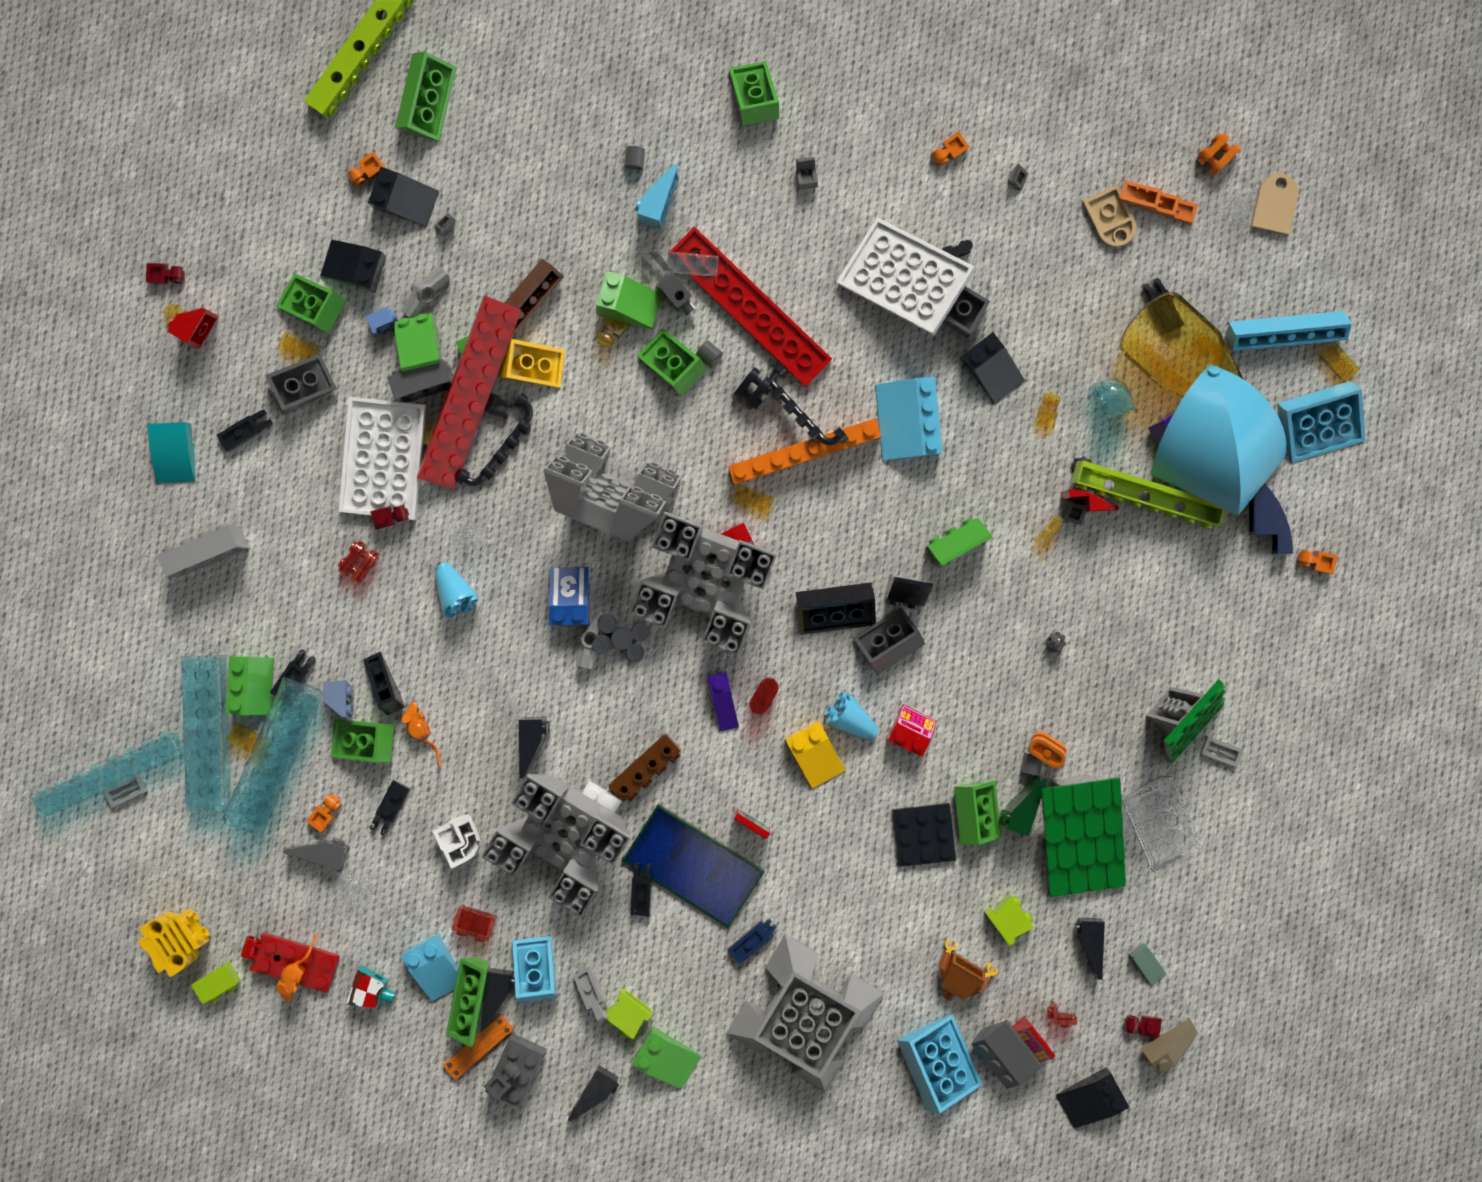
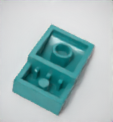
(172, 452)

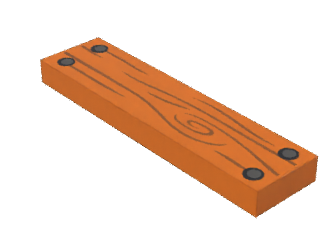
(483, 1043)

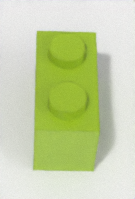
(216, 982)

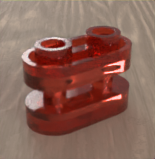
(347, 564)
(763, 695)

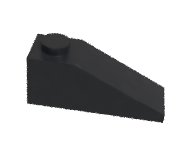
(383, 684)
(1091, 937)
(497, 989)
(597, 1090)

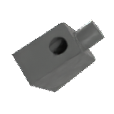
(669, 287)

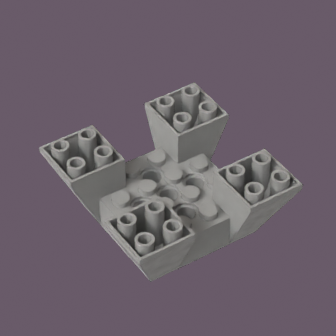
(600, 500)
(679, 584)
(564, 831)
(773, 1029)

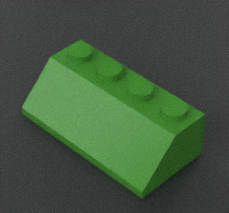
(425, 96)
(468, 999)

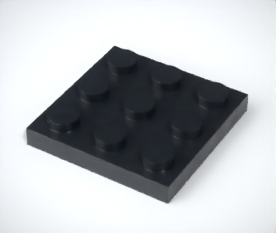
(924, 834)

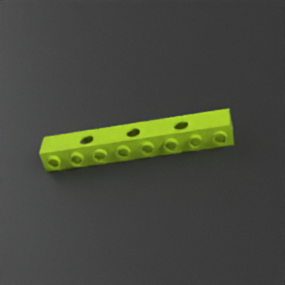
(349, 62)
(1162, 497)

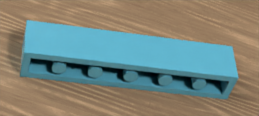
(1288, 330)

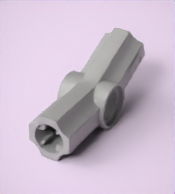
(430, 285)
(586, 653)

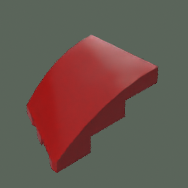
(1092, 501)

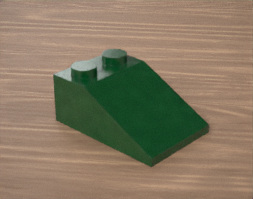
(1022, 809)

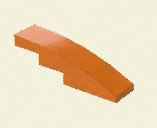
(1157, 202)

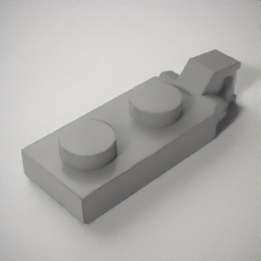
(591, 993)

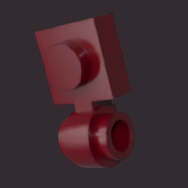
(159, 273)
(385, 517)
(1148, 1026)

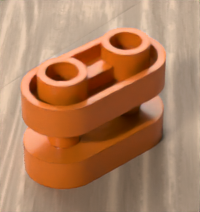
(1206, 154)
(1048, 749)

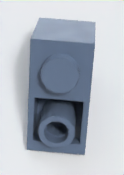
(338, 697)

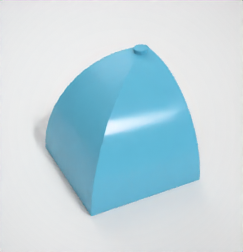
(1221, 441)

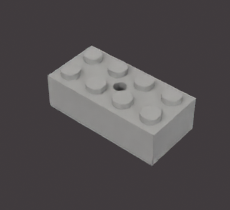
(202, 551)

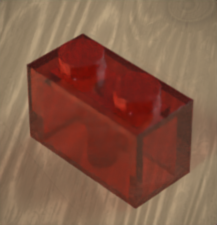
(474, 923)

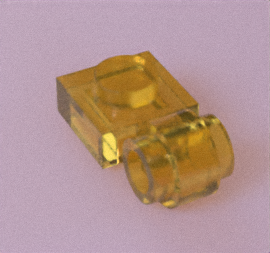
(615, 328)
(1046, 416)

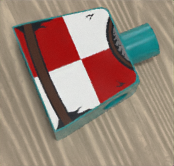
(369, 989)

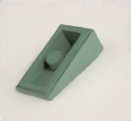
(1147, 963)

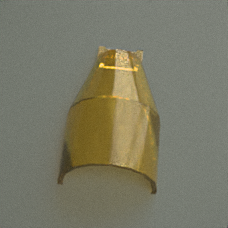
(1174, 344)

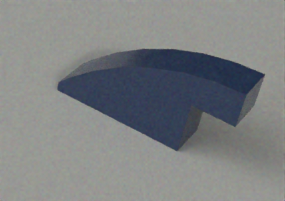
(1268, 518)

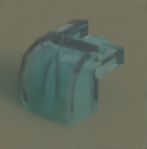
(1114, 397)

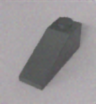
(325, 853)

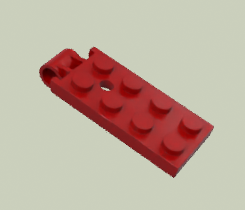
(318, 966)

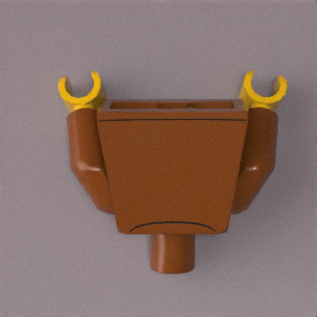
(961, 976)

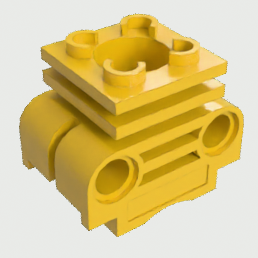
(173, 940)

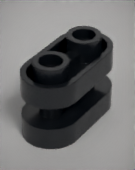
(764, 387)

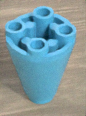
(453, 591)
(850, 717)

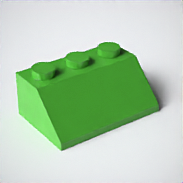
(958, 541)
(249, 685)
(977, 812)

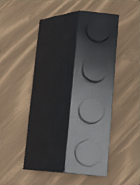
(836, 608)

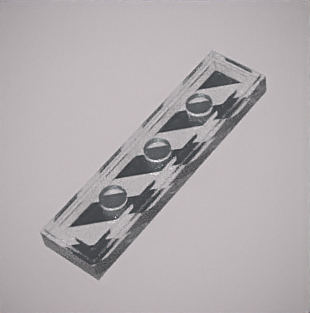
(679, 262)

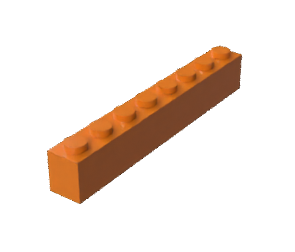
(802, 453)

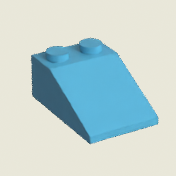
(656, 200)
(432, 966)
(534, 969)

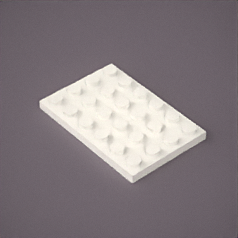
(905, 276)
(382, 456)

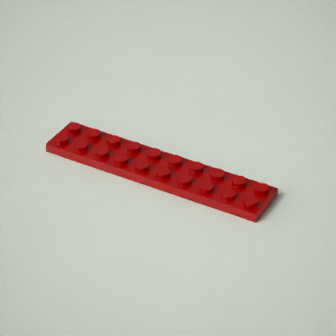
(756, 312)
(468, 392)

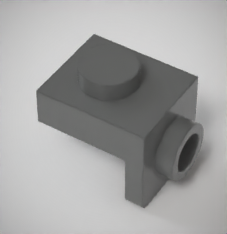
(806, 173)

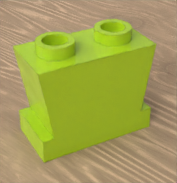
(1010, 918)
(627, 1014)

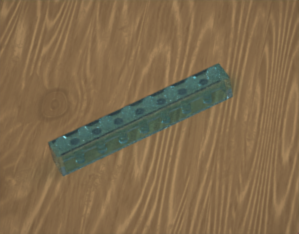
(109, 774)

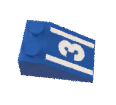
(569, 596)

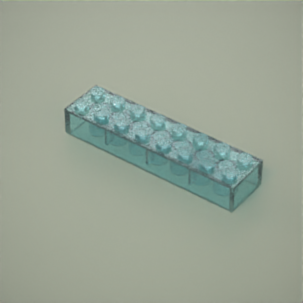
(206, 732)
(272, 756)

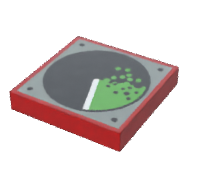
(752, 823)

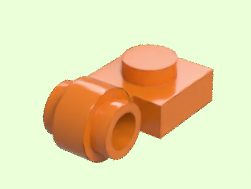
(953, 146)
(370, 166)
(1321, 561)
(321, 816)

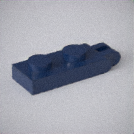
(751, 941)

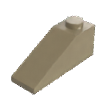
(1169, 1047)

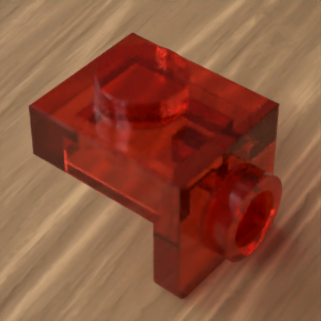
(1063, 1019)

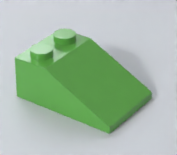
(754, 93)
(627, 301)
(311, 303)
(417, 341)
(672, 362)
(362, 740)
(665, 1058)

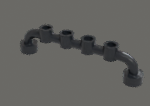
(802, 419)
(510, 442)

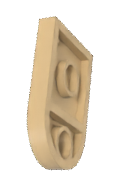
(1275, 206)
(1110, 216)

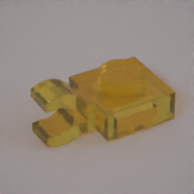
(1052, 527)

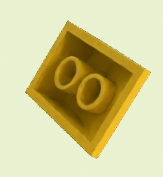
(532, 364)
(815, 754)

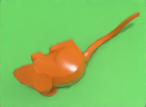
(417, 727)
(292, 976)

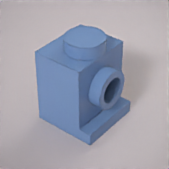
(382, 320)

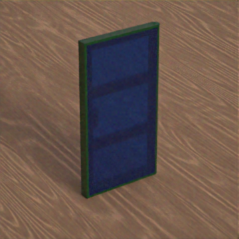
(693, 865)

